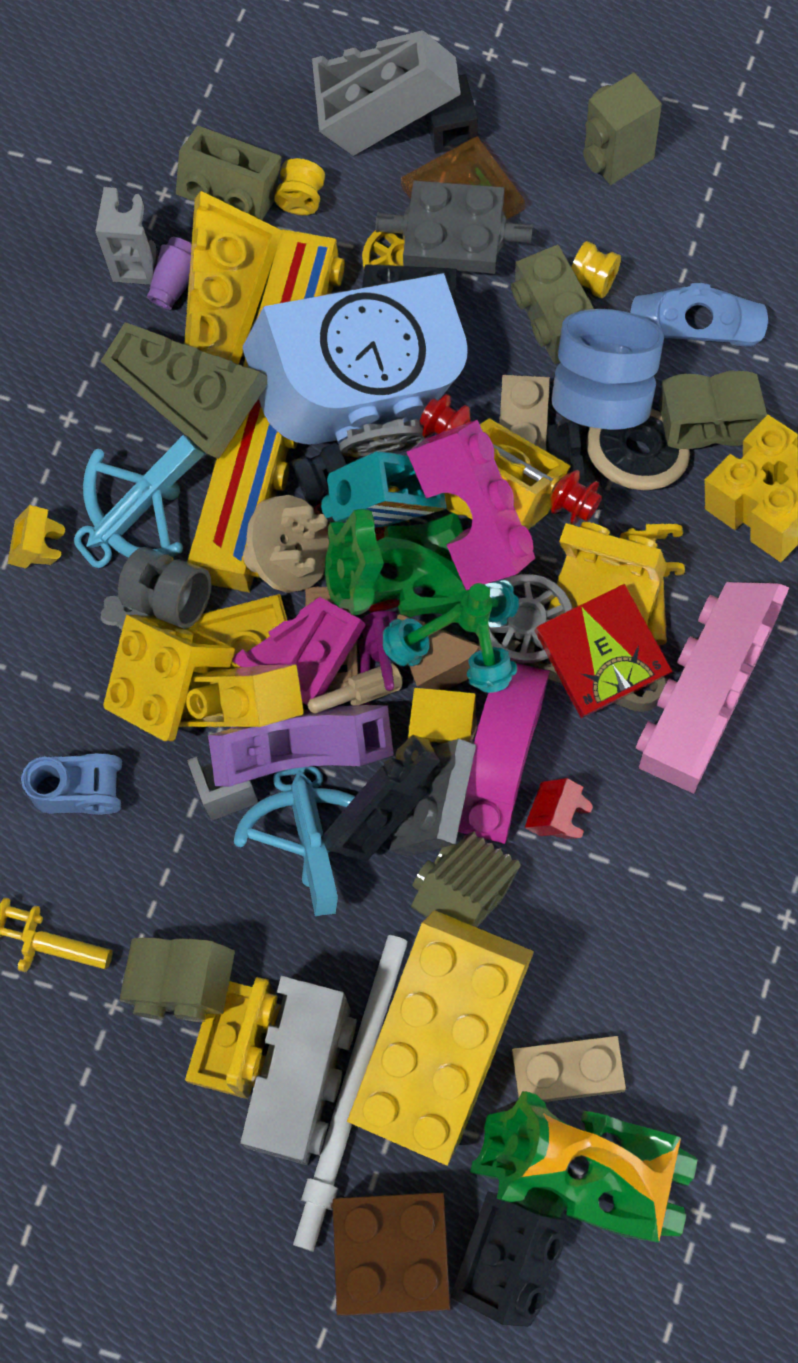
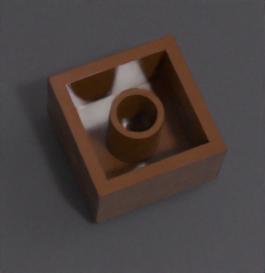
(391, 1254)

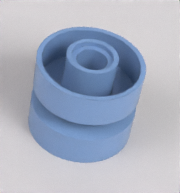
(607, 368)

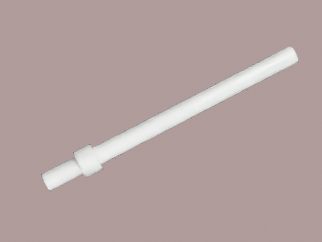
(321, 1190)

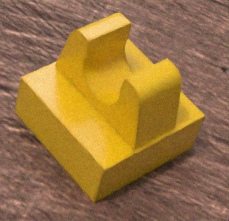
(29, 538)

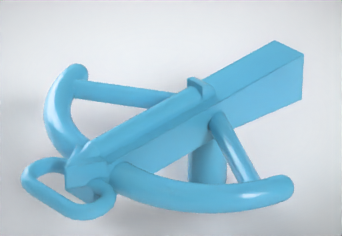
(148, 490)
(303, 798)

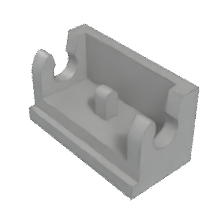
(124, 240)

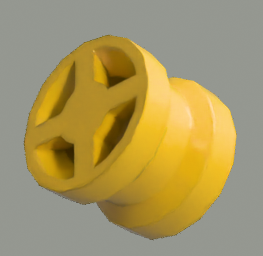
(299, 186)
(596, 269)

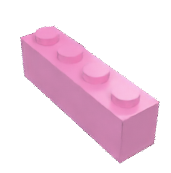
(710, 683)

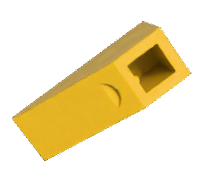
(243, 697)

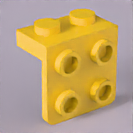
(603, 562)
(232, 1042)

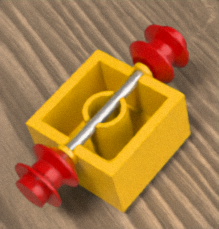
(534, 475)

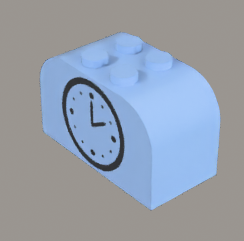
(356, 357)

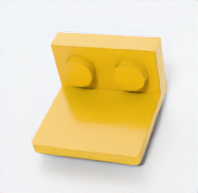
(156, 670)

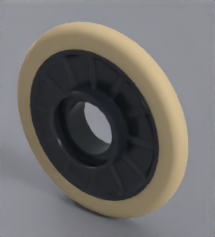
(634, 470)

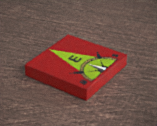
(602, 650)

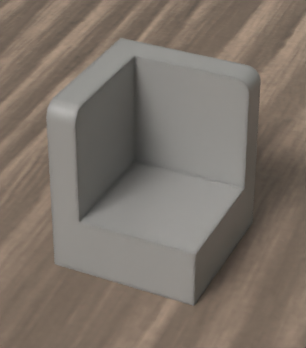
(220, 799)

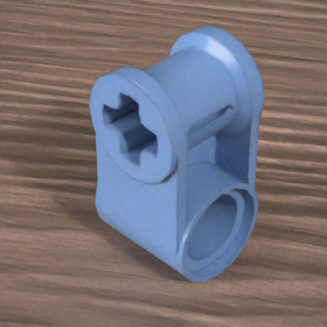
(84, 785)

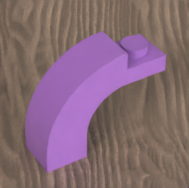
(330, 737)

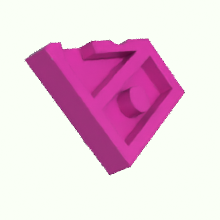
(313, 641)

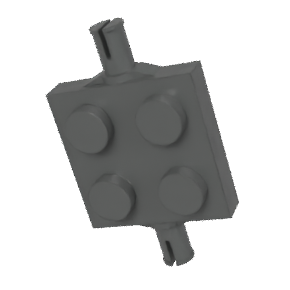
(454, 226)

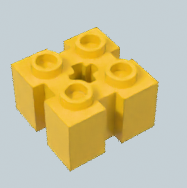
(760, 488)

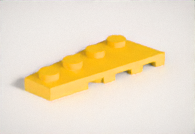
(226, 275)

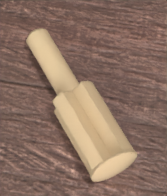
(357, 690)

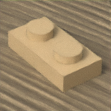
(525, 407)
(570, 1069)

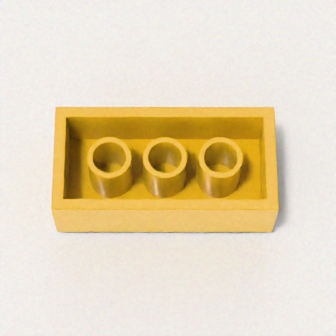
(439, 1036)

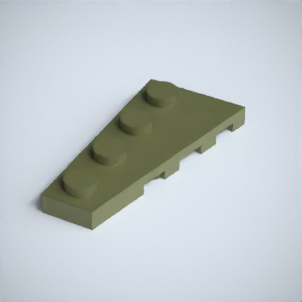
(189, 387)

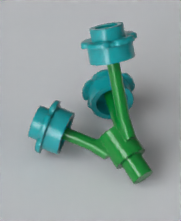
(479, 609)

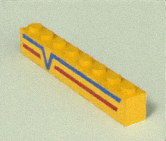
(256, 456)

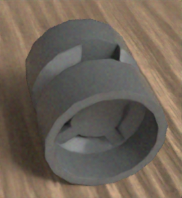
(164, 587)

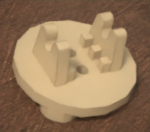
(279, 561)

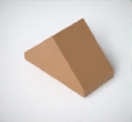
(445, 661)

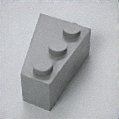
(382, 88)
(299, 1072)

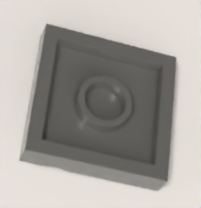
(438, 814)

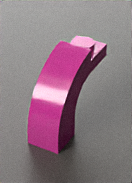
(501, 753)

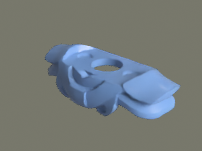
(733, 320)

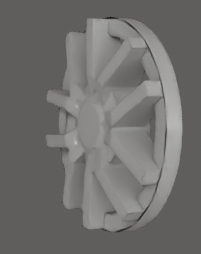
(388, 438)
(529, 616)

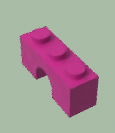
(465, 466)

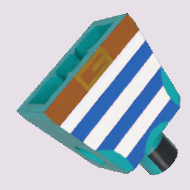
(366, 486)

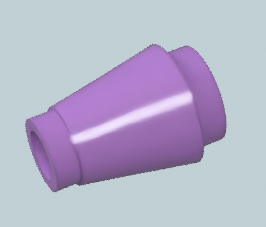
(171, 273)

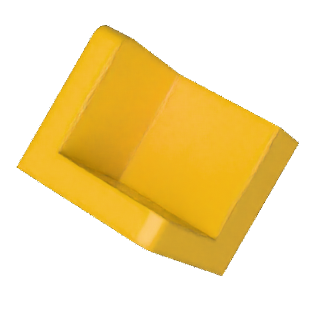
(442, 715)

